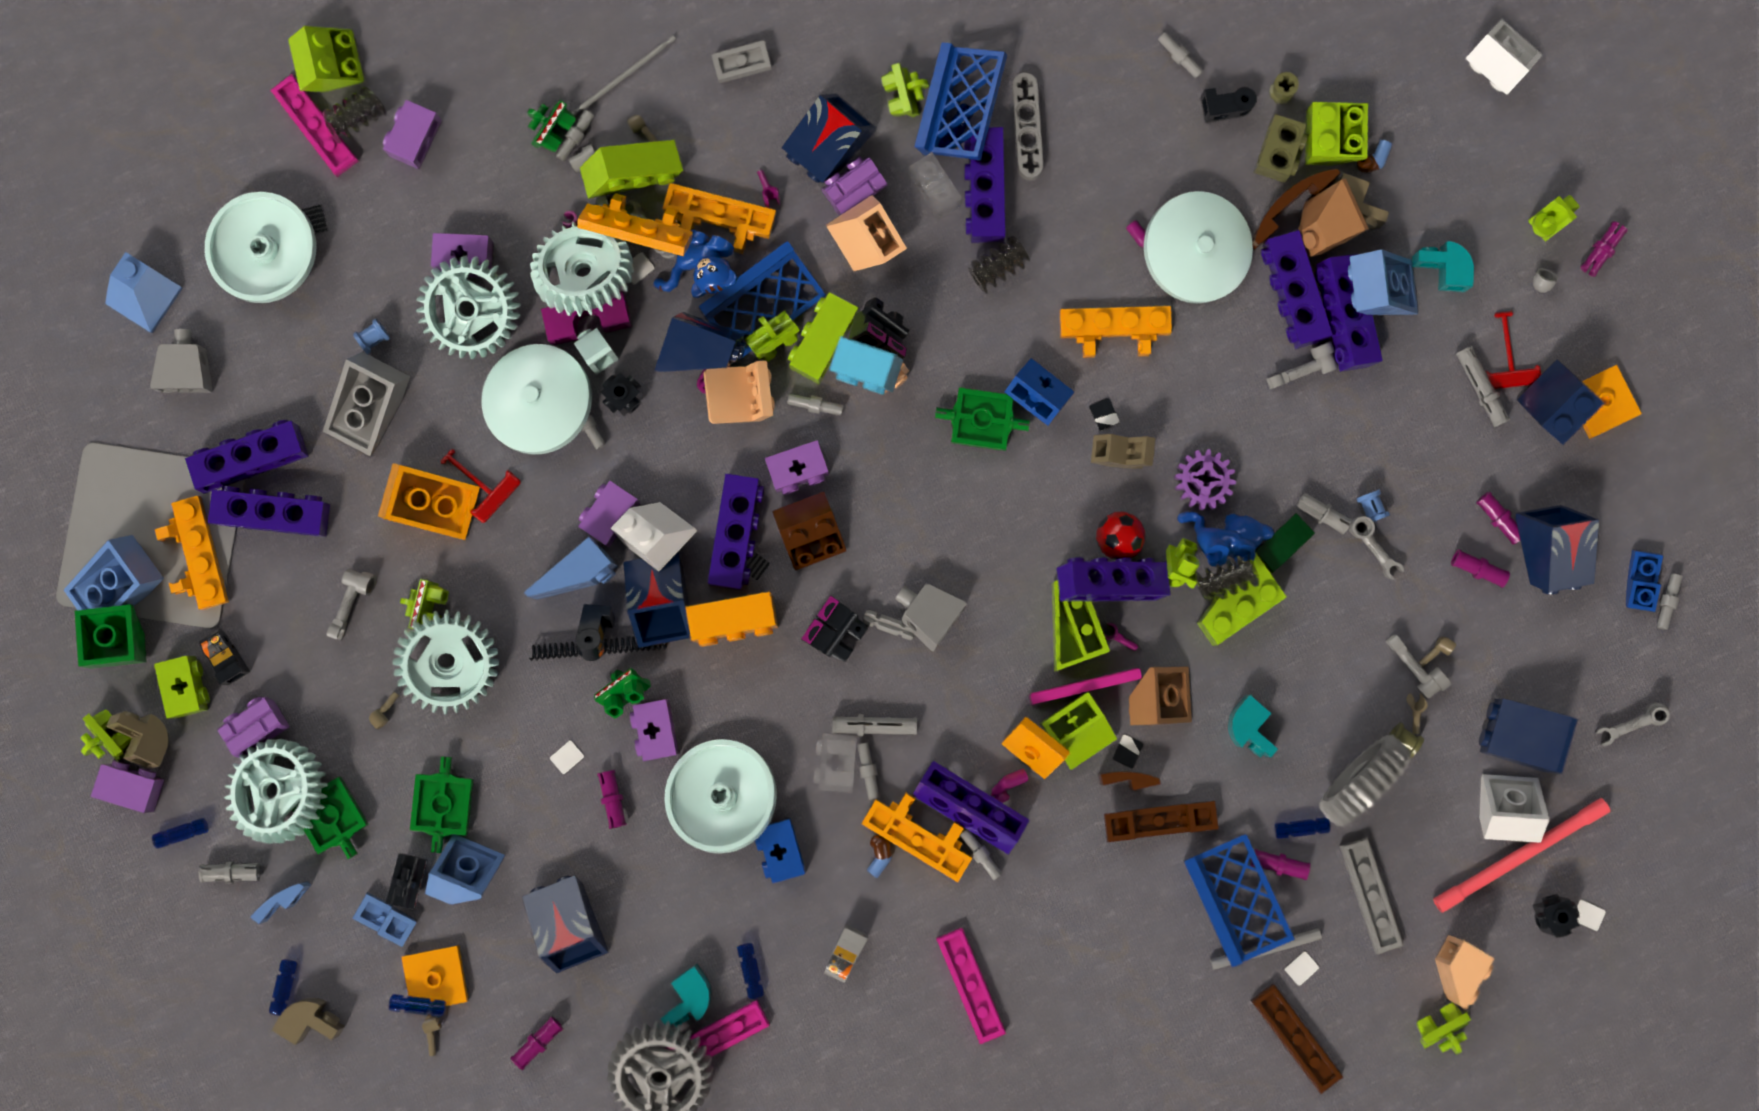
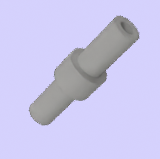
(1180, 55)
(575, 136)
(815, 404)
(593, 433)
(1669, 601)
(868, 771)
(980, 854)

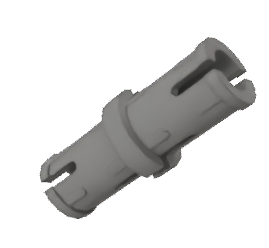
(229, 872)

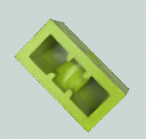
(174, 674)

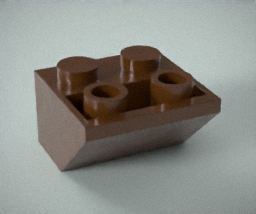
(809, 531)

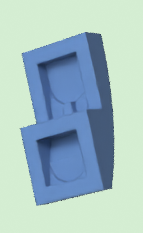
(286, 898)
(384, 919)

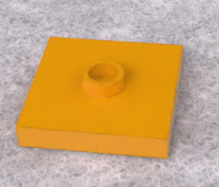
(1618, 401)
(1035, 747)
(436, 975)

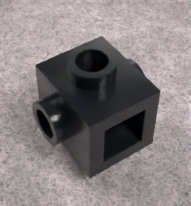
(629, 401)
(1547, 915)

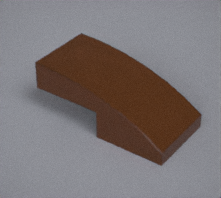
(1135, 779)

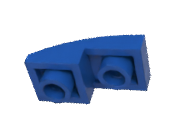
(1642, 580)

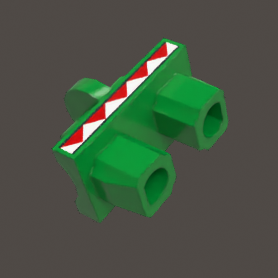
(558, 115)
(623, 689)

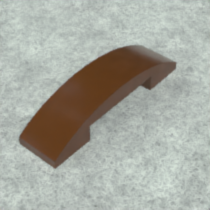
(1314, 184)
(1160, 821)

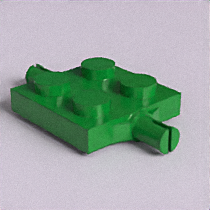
(982, 419)
(441, 804)
(337, 820)

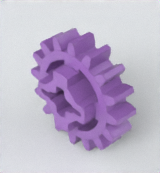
(1190, 478)

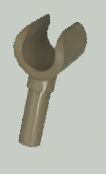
(637, 123)
(1444, 645)
(1417, 709)
(377, 717)
(429, 1026)

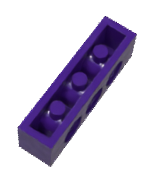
(991, 228)
(1291, 247)
(1359, 326)
(203, 462)
(734, 489)
(224, 511)
(1131, 582)
(971, 807)

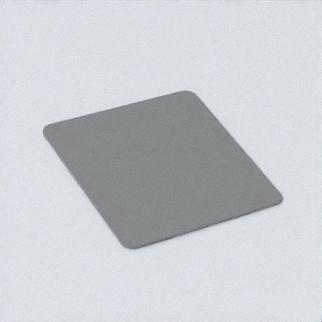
(132, 494)

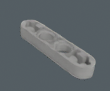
(1027, 126)

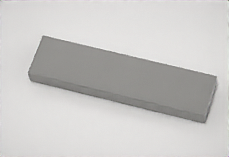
(1371, 895)

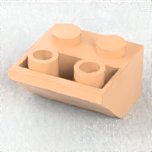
(866, 235)
(1462, 970)

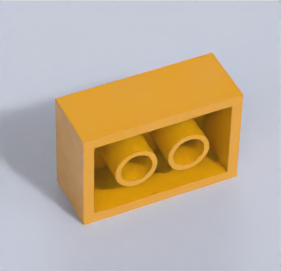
(732, 619)

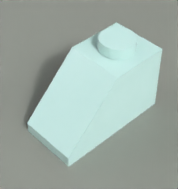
(595, 350)

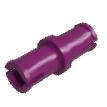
(1604, 249)
(1500, 517)
(1480, 568)
(611, 799)
(1282, 865)
(536, 1043)

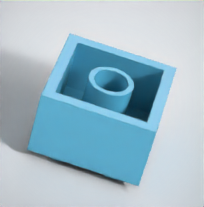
(867, 365)

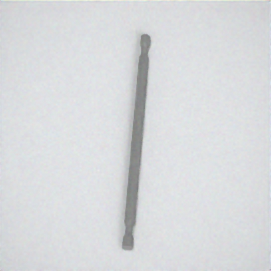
(623, 75)

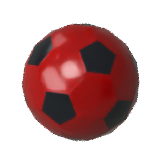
(1120, 535)

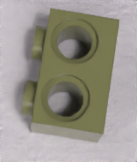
(1277, 147)

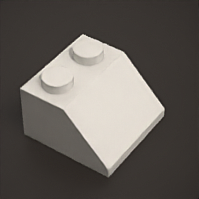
(1503, 57)
(653, 533)
(1512, 808)

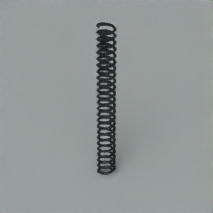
(628, 647)

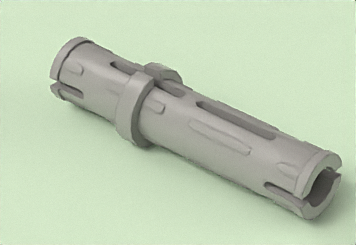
(1488, 396)
(874, 725)

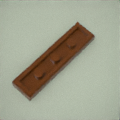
(1297, 1038)

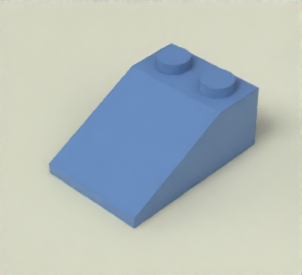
(1382, 284)
(579, 569)
(114, 576)

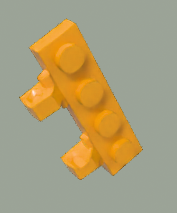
(741, 218)
(617, 223)
(1094, 323)
(204, 574)
(937, 851)

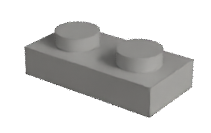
(741, 61)

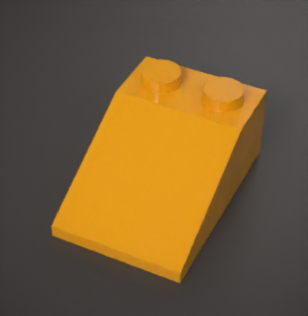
(428, 501)

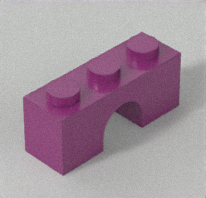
(563, 328)

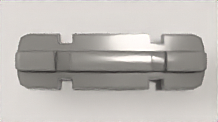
(887, 624)

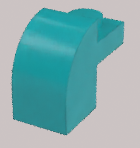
(1453, 262)
(1245, 722)
(696, 996)

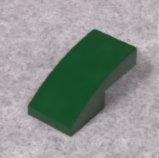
(1284, 543)

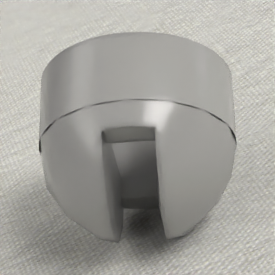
(1544, 280)

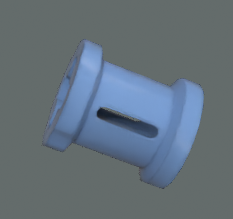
(371, 336)
(1378, 511)

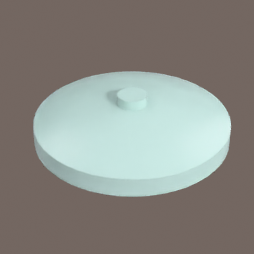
(260, 247)
(1198, 247)
(536, 399)
(720, 796)

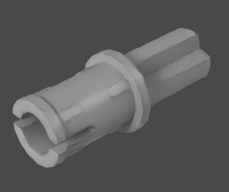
(1324, 513)

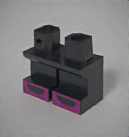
(879, 329)
(840, 619)

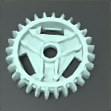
(569, 253)
(489, 307)
(426, 672)
(293, 786)

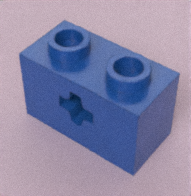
(1039, 391)
(792, 863)

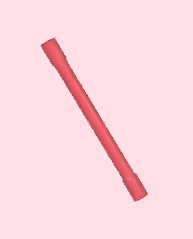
(1584, 817)

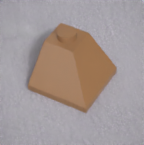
(1330, 219)
(1161, 697)

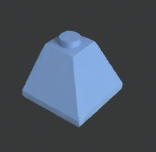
(140, 292)
(462, 871)

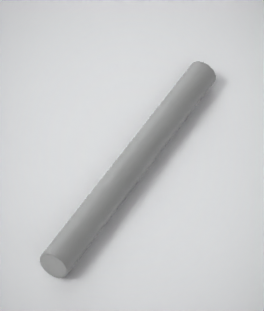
(1300, 939)

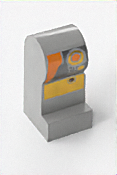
(845, 953)

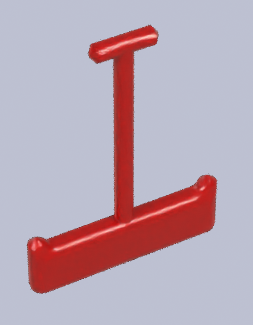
(1513, 377)
(495, 497)

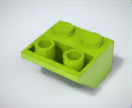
(325, 58)
(1336, 133)
(1080, 729)

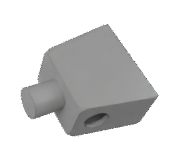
(181, 366)
(930, 613)

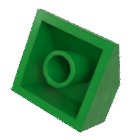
(109, 637)

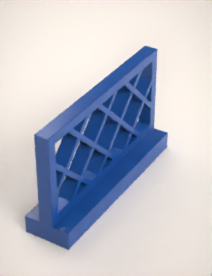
(939, 102)
(754, 277)
(1216, 911)

